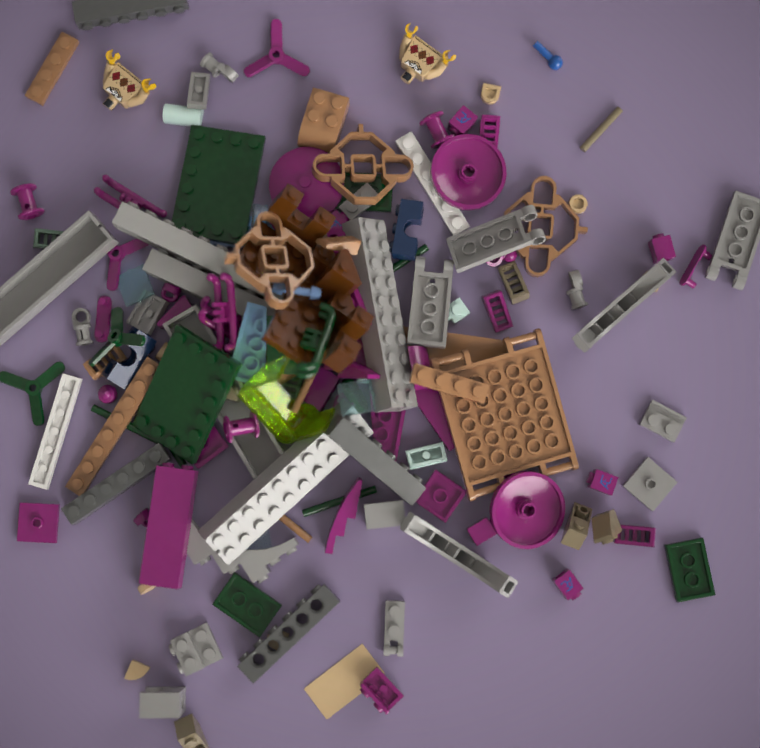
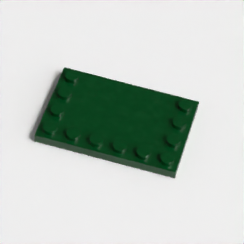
(218, 183)
(186, 394)

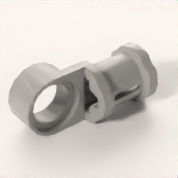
(218, 68)
(576, 293)
(82, 328)

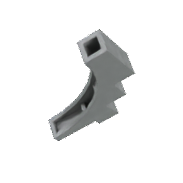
(623, 305)
(459, 554)
(252, 561)

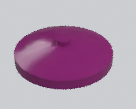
(296, 169)
(468, 172)
(527, 509)

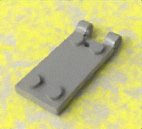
(494, 239)
(737, 239)
(430, 305)

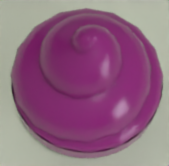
(107, 394)

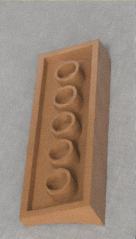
(478, 347)

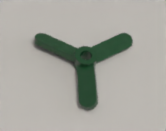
(117, 337)
(34, 396)

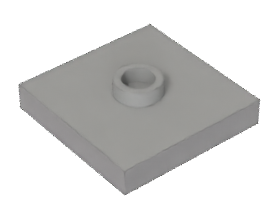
(650, 484)

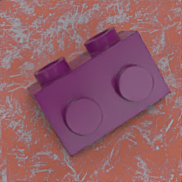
(381, 690)

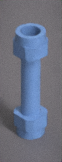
(314, 293)

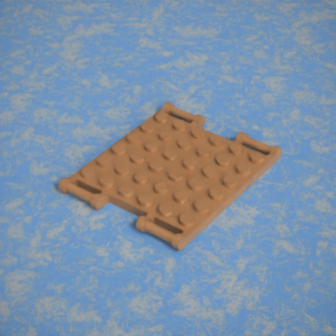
(519, 420)

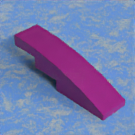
(356, 371)
(346, 510)

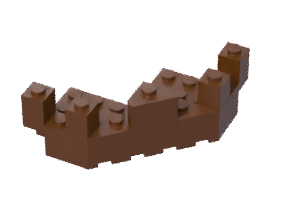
(331, 273)

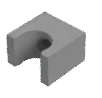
(384, 514)
(162, 702)

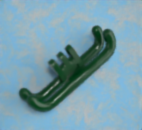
(316, 342)

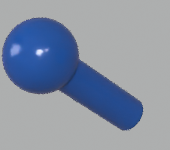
(554, 61)

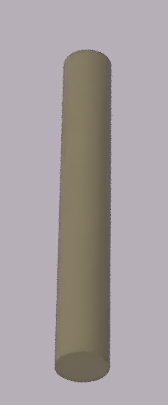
(604, 125)

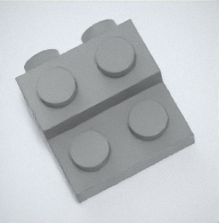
(195, 649)

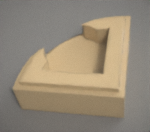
(136, 670)

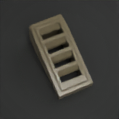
(519, 296)

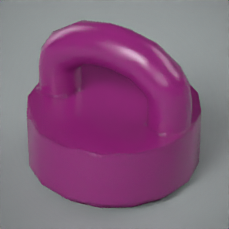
(167, 287)
(141, 517)

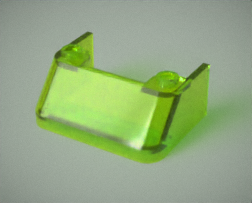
(273, 406)

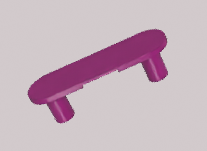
(685, 279)
(103, 319)

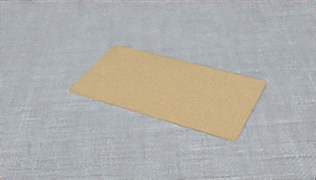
(341, 681)

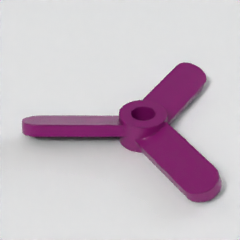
(276, 48)
(115, 261)

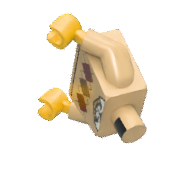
(420, 58)
(123, 85)

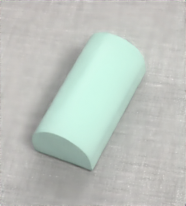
(182, 115)
(426, 455)

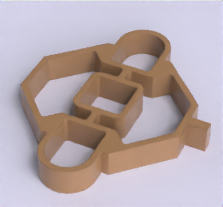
(387, 156)
(556, 201)
(272, 273)

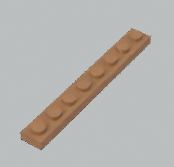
(112, 429)

